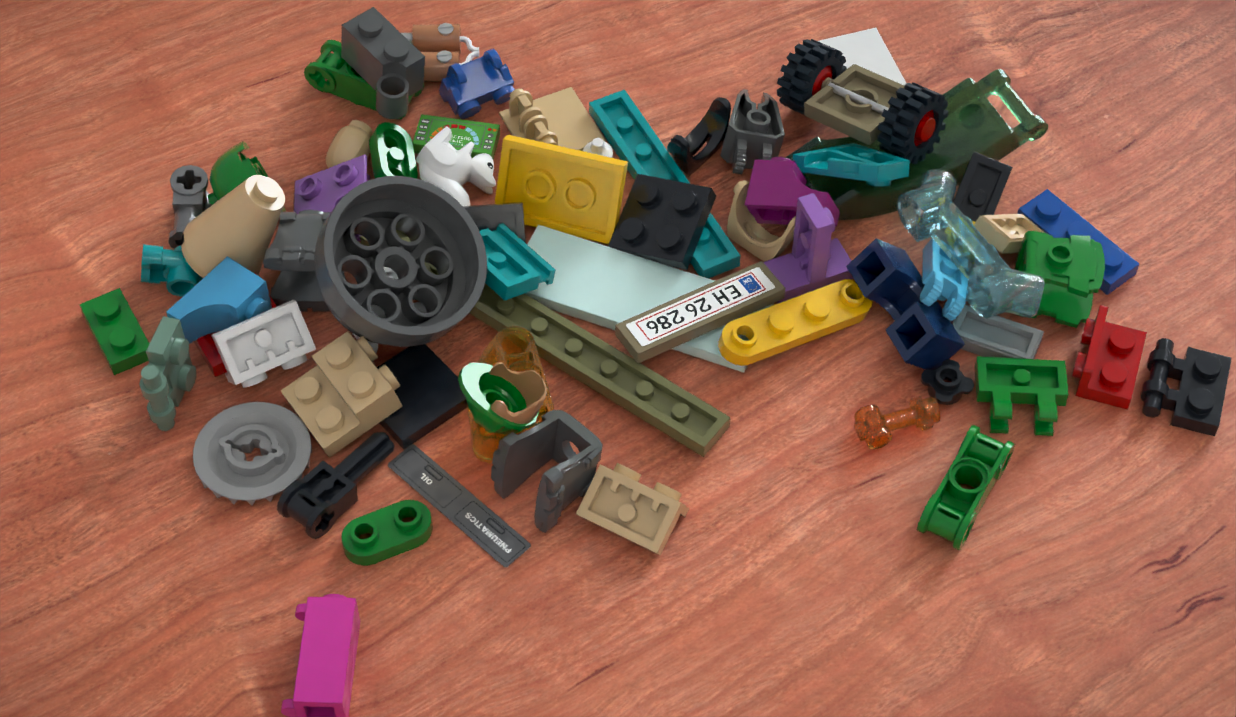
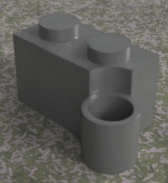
(383, 61)

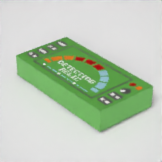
(482, 134)

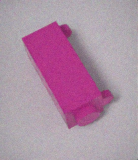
(325, 657)

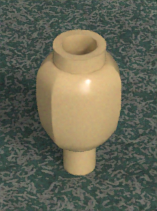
(349, 143)

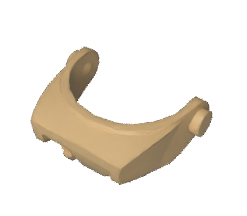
(751, 235)

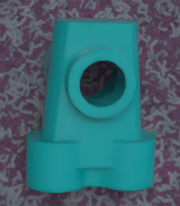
(168, 267)

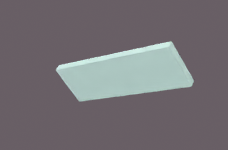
(615, 286)

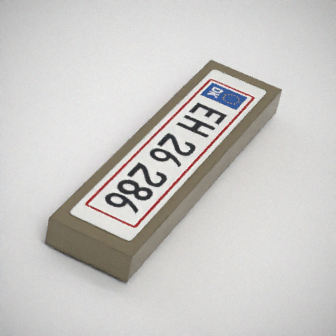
(699, 311)

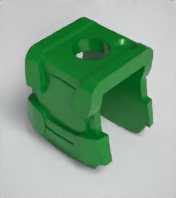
(1071, 273)

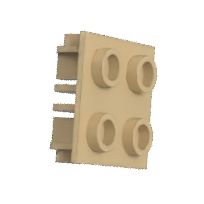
(550, 119)

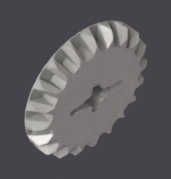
(238, 430)

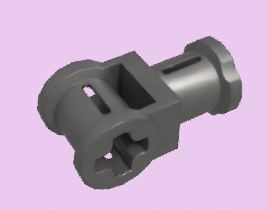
(189, 199)

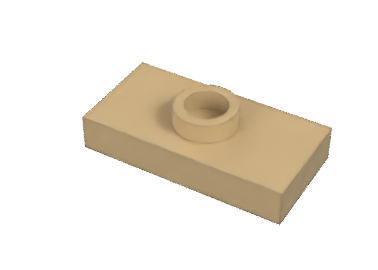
(1005, 230)

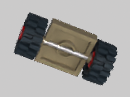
(862, 102)

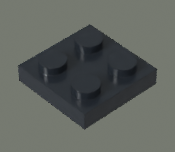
(663, 220)

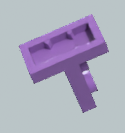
(814, 256)

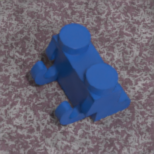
(476, 83)

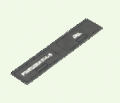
(459, 505)

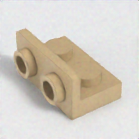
(632, 509)

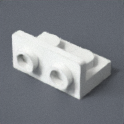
(264, 343)

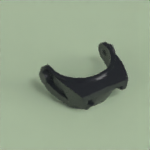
(710, 130)

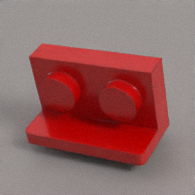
(1111, 361)

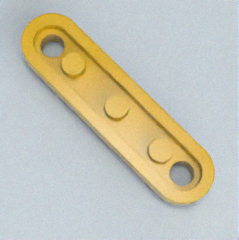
(793, 322)

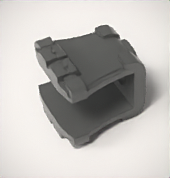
(294, 256)
(526, 453)

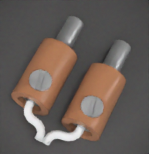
(440, 47)

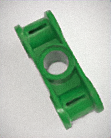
(341, 77)
(953, 508)

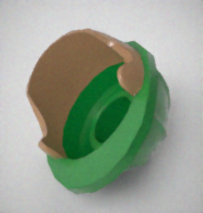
(502, 398)

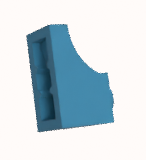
(221, 300)

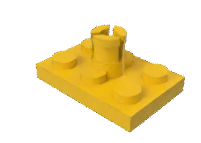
(562, 187)

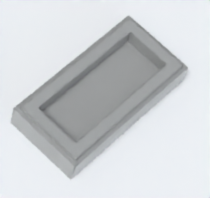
(996, 336)

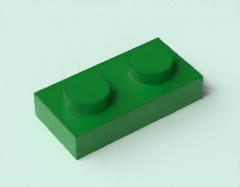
(116, 330)

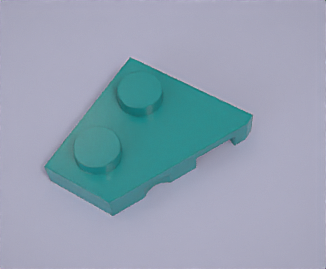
(855, 163)

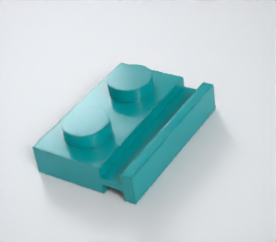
(512, 264)

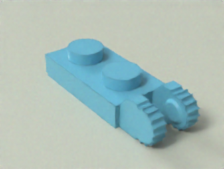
(942, 281)

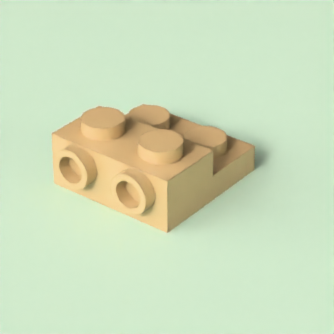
(343, 393)

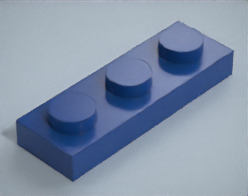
(1062, 221)

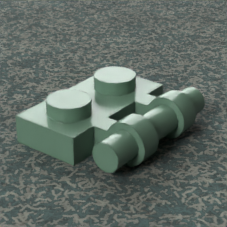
(167, 373)

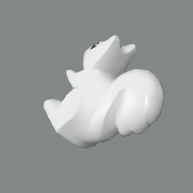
(452, 168)

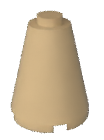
(235, 227)

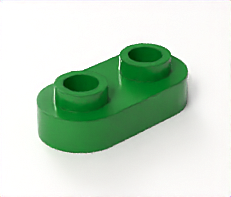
(392, 152)
(389, 533)

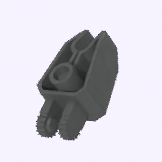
(752, 132)

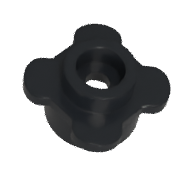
(947, 392)

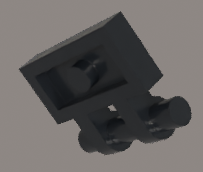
(1200, 390)

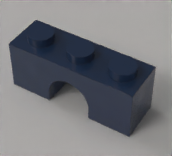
(894, 282)

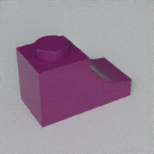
(776, 190)

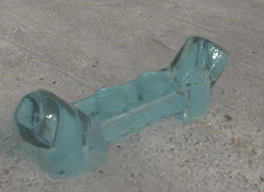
(992, 283)

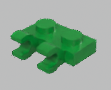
(1021, 382)

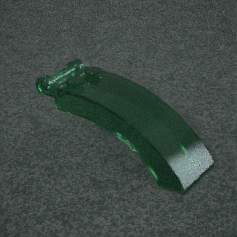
(969, 128)

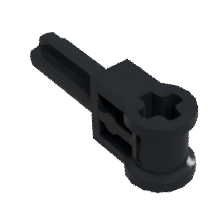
(329, 491)

